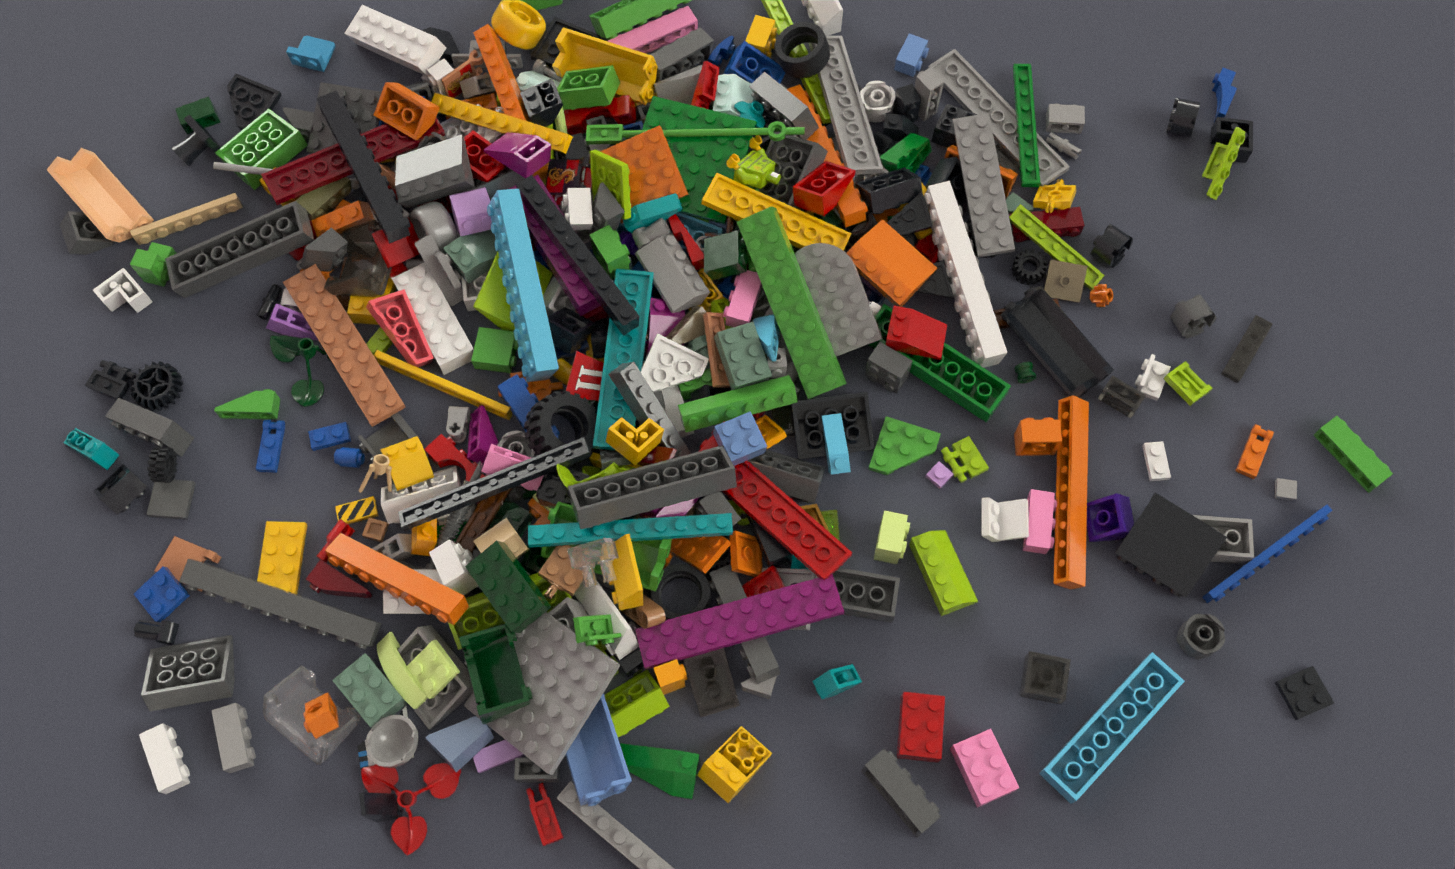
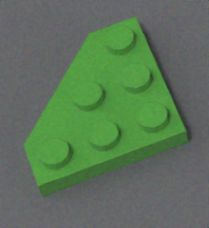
(901, 445)

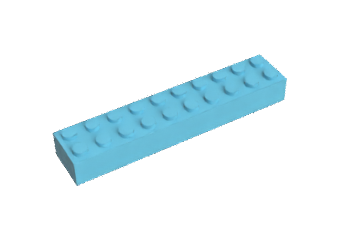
(522, 285)

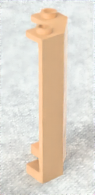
(99, 195)

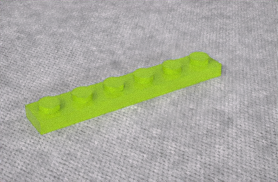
(1052, 243)

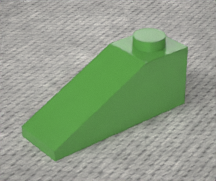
(251, 406)

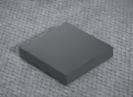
(171, 499)

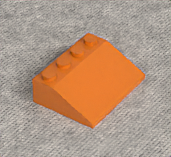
(890, 263)

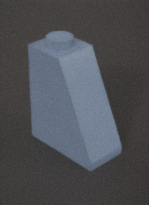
(460, 741)

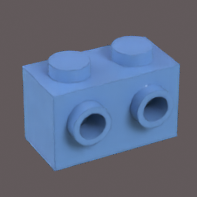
(911, 54)

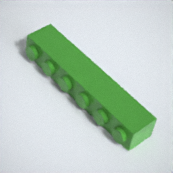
(737, 402)

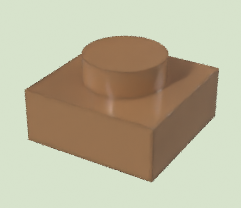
(375, 530)

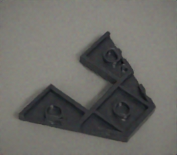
(914, 219)

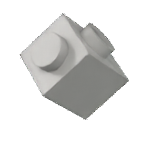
(778, 367)

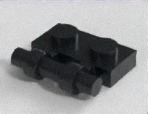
(108, 385)

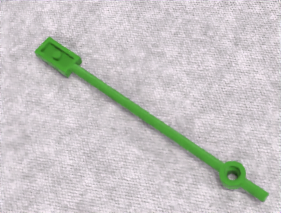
(615, 132)

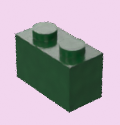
(201, 110)

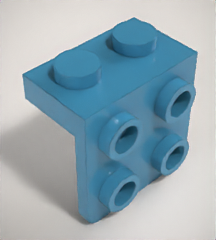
(312, 53)

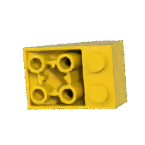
(734, 764)

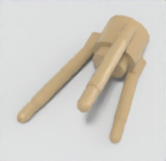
(379, 467)

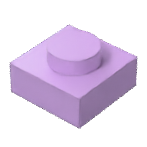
(939, 475)

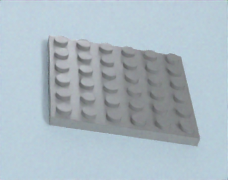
(565, 688)

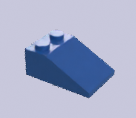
(751, 63)

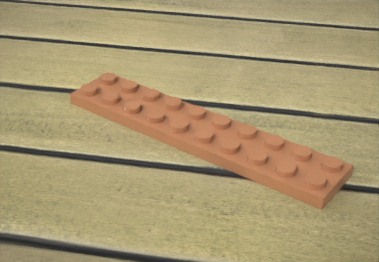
(344, 346)

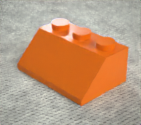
(405, 110)

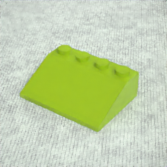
(492, 296)

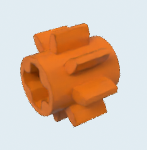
(1101, 295)

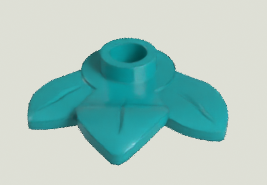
(751, 111)

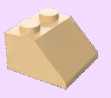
(504, 533)

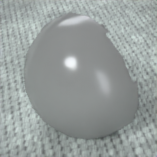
(392, 741)

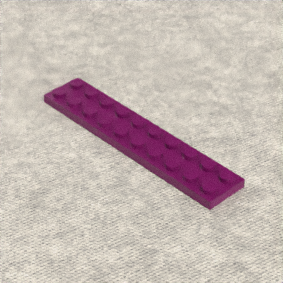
(739, 621)

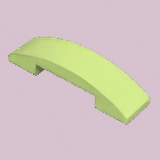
(397, 672)

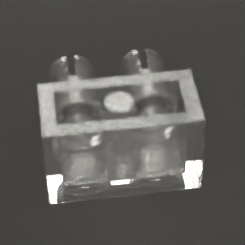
(593, 553)

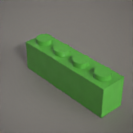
(1353, 454)

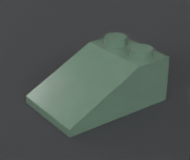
(472, 254)

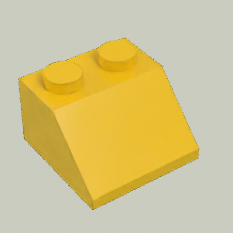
(408, 463)

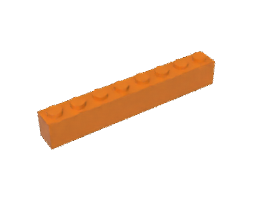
(397, 579)

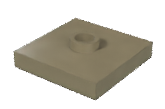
(1065, 280)

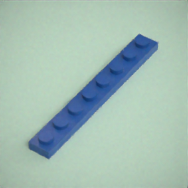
(1262, 559)

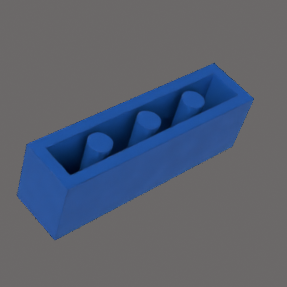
(519, 399)

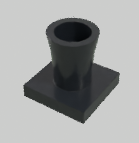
(196, 143)

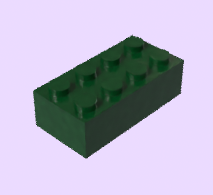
(508, 586)

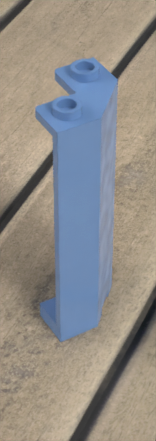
(597, 758)

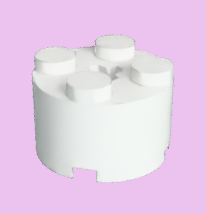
(877, 100)

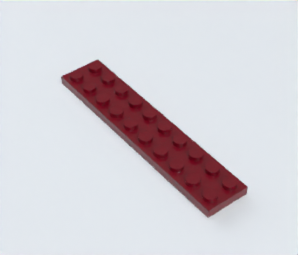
(330, 164)

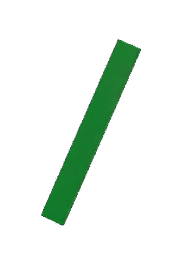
(1026, 125)

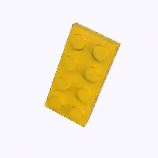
(282, 555)

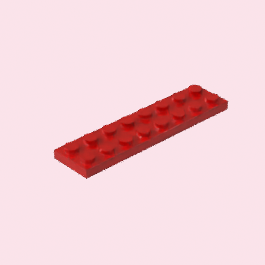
(787, 522)

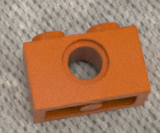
(320, 715)

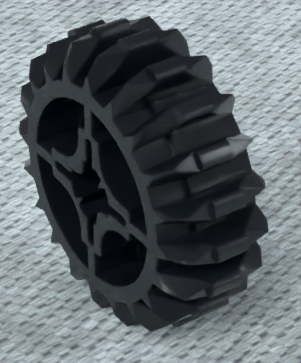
(159, 391)

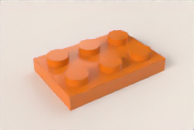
(700, 551)

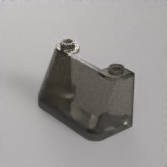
(364, 268)

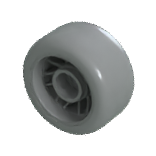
(434, 220)

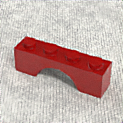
(621, 109)
(444, 454)

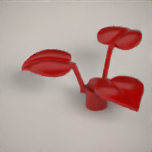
(410, 831)

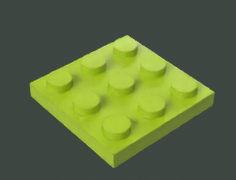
(615, 177)

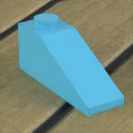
(768, 334)
(835, 444)

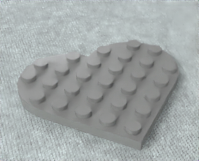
(838, 298)

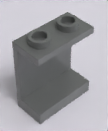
(388, 435)

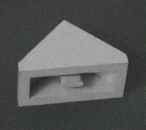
(762, 689)

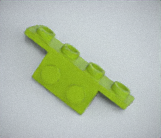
(1221, 161)

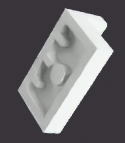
(1152, 380)

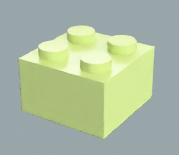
(890, 538)

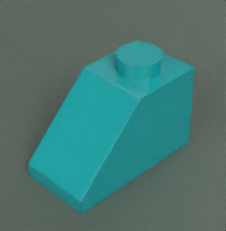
(836, 681)

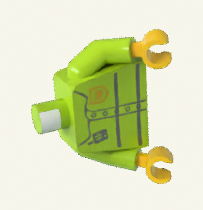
(755, 167)

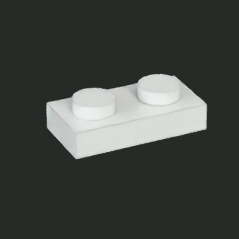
(1156, 461)

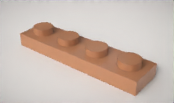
(714, 323)

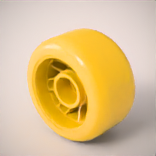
(518, 24)

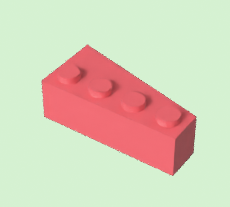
(402, 327)

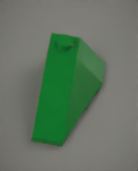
(664, 768)

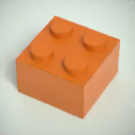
(1037, 437)

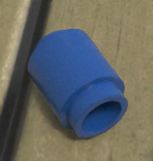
(349, 457)

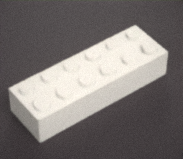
(395, 40)
(436, 318)

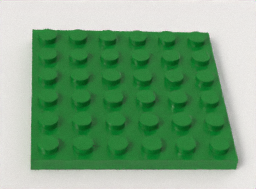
(699, 156)

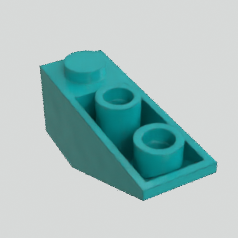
(91, 448)

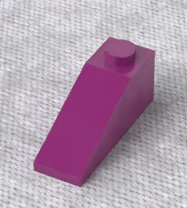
(480, 435)

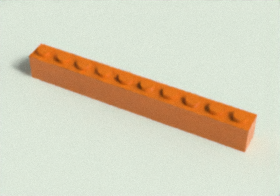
(503, 79)
(849, 206)
(1071, 494)

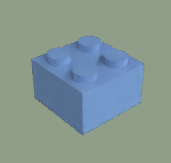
(740, 438)

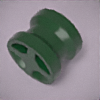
(1025, 372)

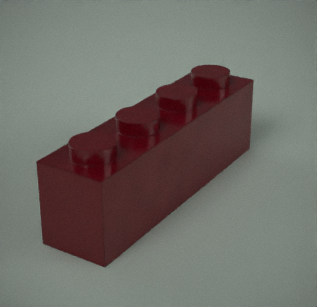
(1062, 222)

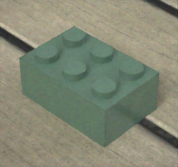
(742, 356)
(369, 690)

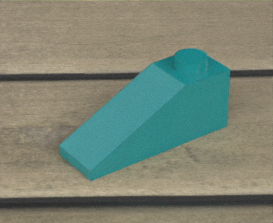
(651, 211)

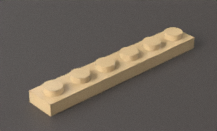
(186, 219)

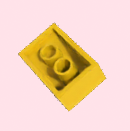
(357, 306)

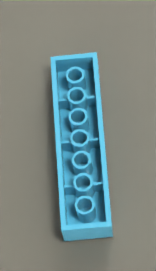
(1111, 728)

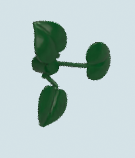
(285, 349)

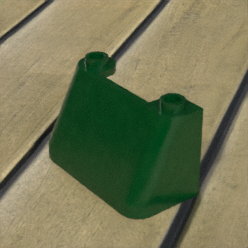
(495, 672)

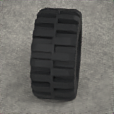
(571, 407)

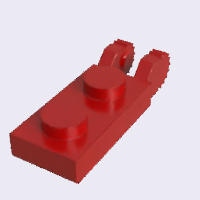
(544, 817)

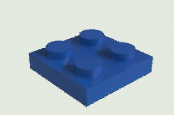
(161, 594)

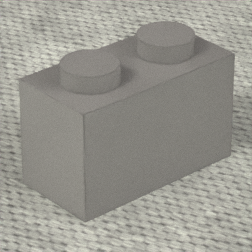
(1065, 118)

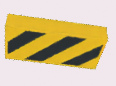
(357, 510)

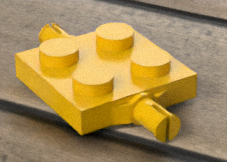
(1054, 196)

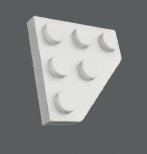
(671, 364)

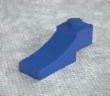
(1223, 91)

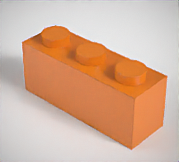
(343, 218)

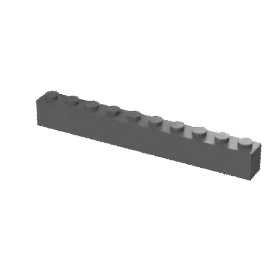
(280, 602)

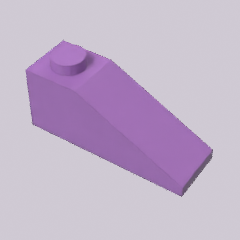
(289, 323)

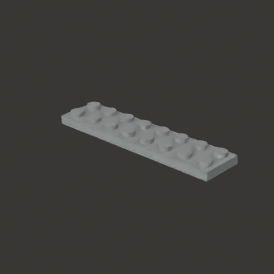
(983, 185)

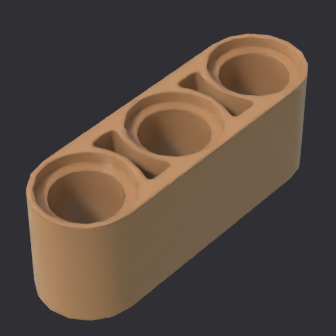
(647, 615)

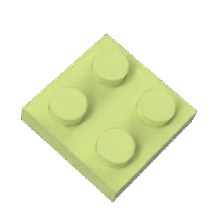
(433, 669)

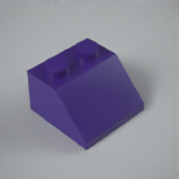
(1109, 518)

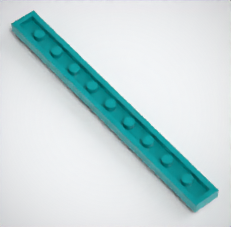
(638, 529)

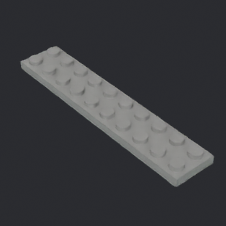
(981, 98)
(848, 111)

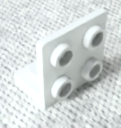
(1004, 519)

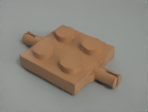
(559, 574)

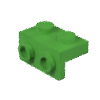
(594, 629)

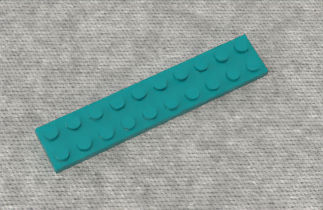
(621, 349)

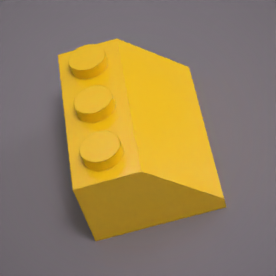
(628, 584)

